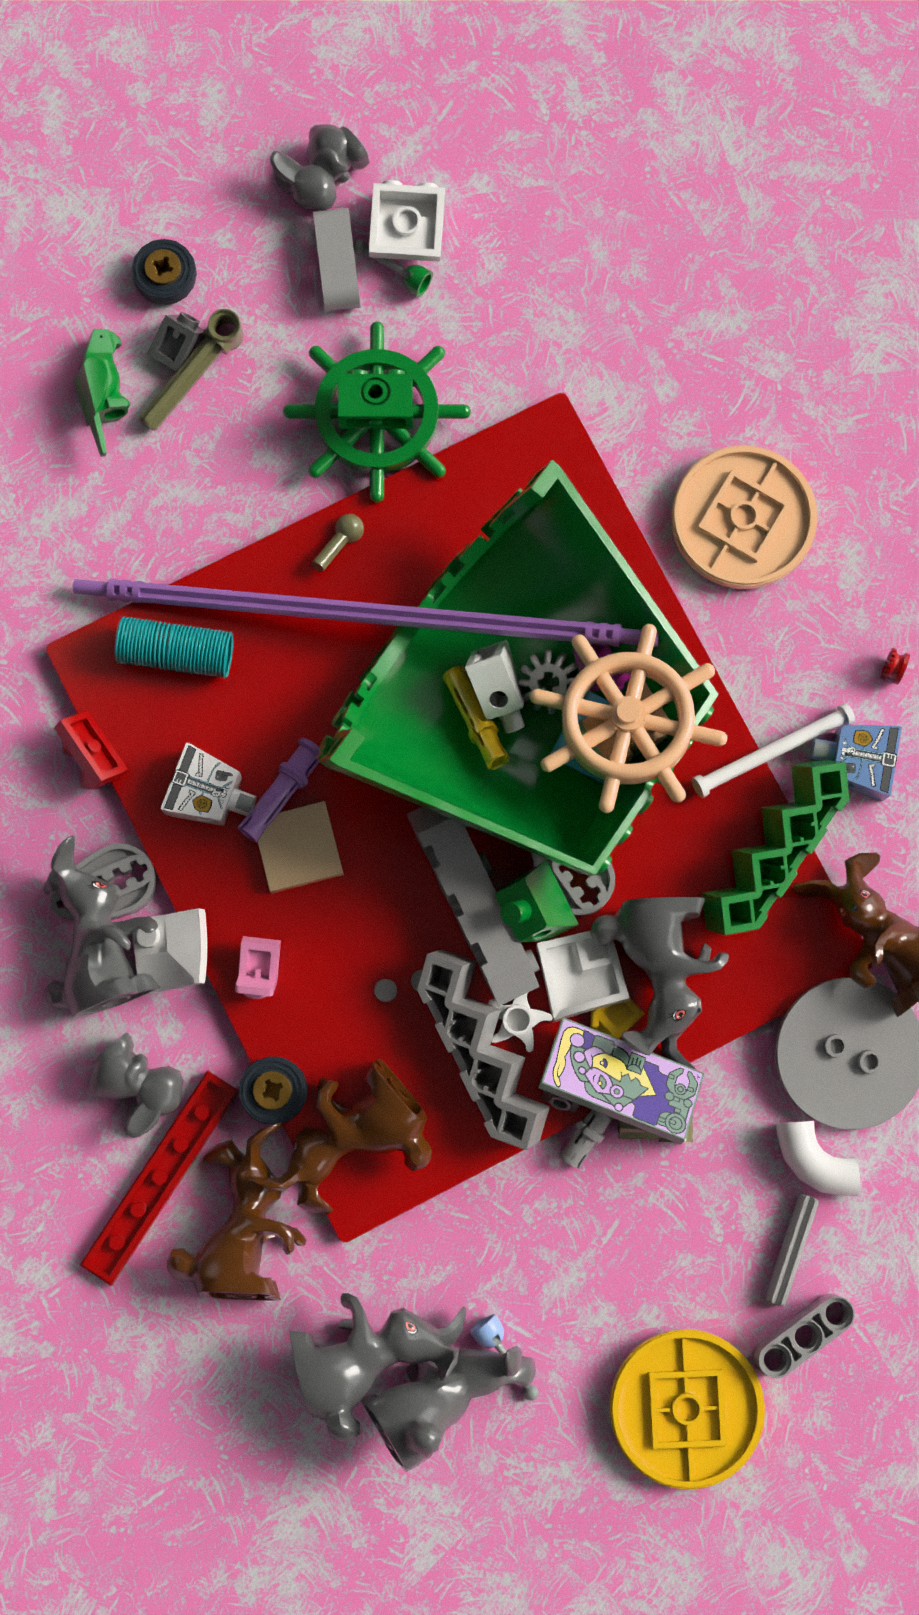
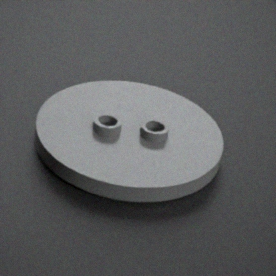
(848, 1054)

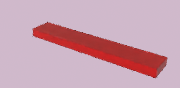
(159, 1178)

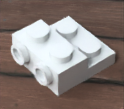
(407, 221)

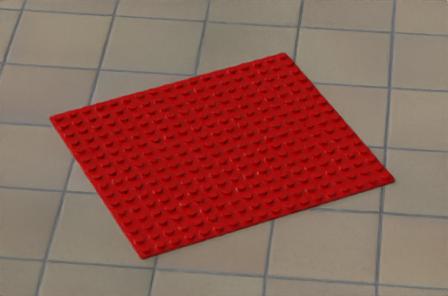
(388, 906)

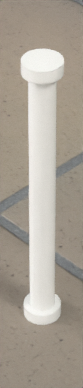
(843, 715)

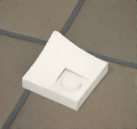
(174, 951)
(580, 975)

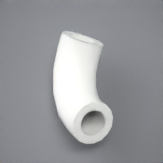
(813, 1164)

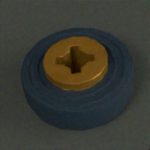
(169, 284)
(280, 1101)

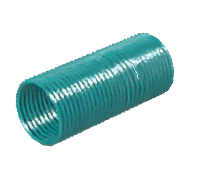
(186, 650)

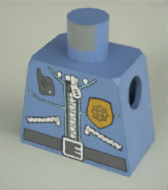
(868, 755)

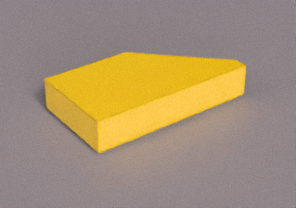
(615, 1018)

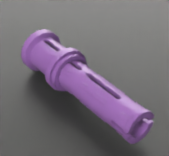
(291, 777)

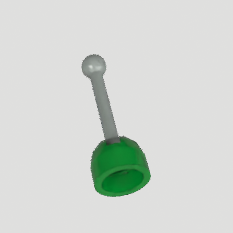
(415, 277)

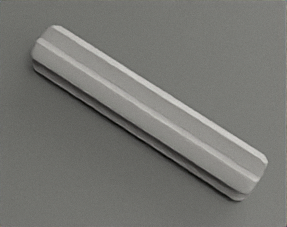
(791, 1249)

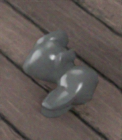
(330, 156)
(124, 1075)

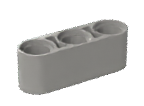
(336, 259)
(822, 1334)

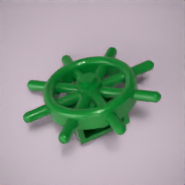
(376, 404)

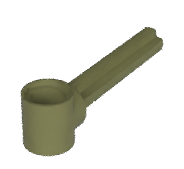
(194, 367)

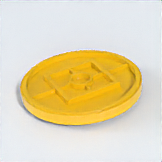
(687, 1409)

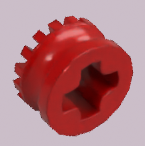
(895, 667)

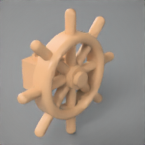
(629, 721)

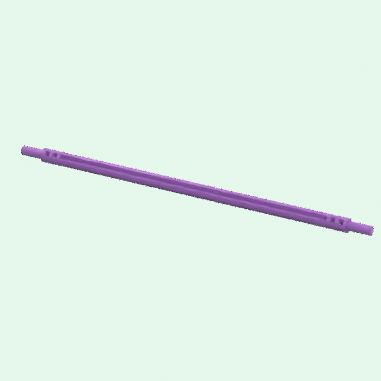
(362, 612)

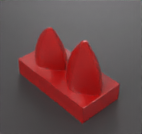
(91, 750)

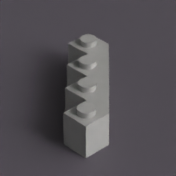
(471, 895)
(485, 1070)

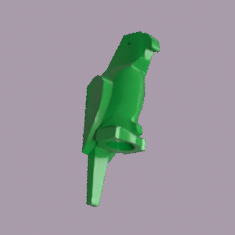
(99, 384)

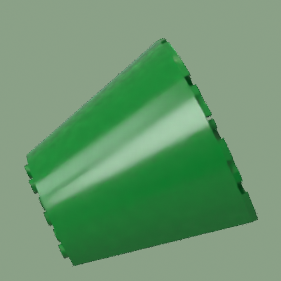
(407, 735)

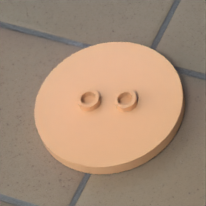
(744, 517)

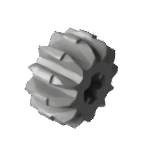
(542, 671)

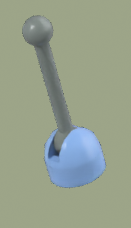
(489, 1334)

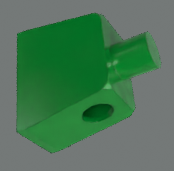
(535, 905)

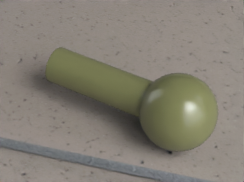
(348, 529)

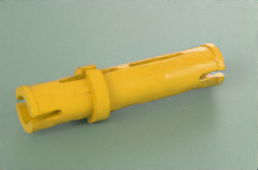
(481, 731)

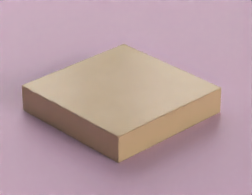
(299, 848)

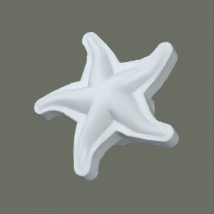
(519, 1020)

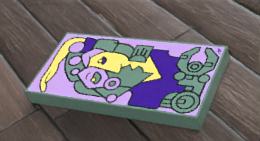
(621, 1082)

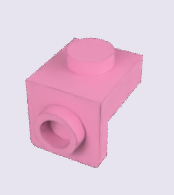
(258, 967)

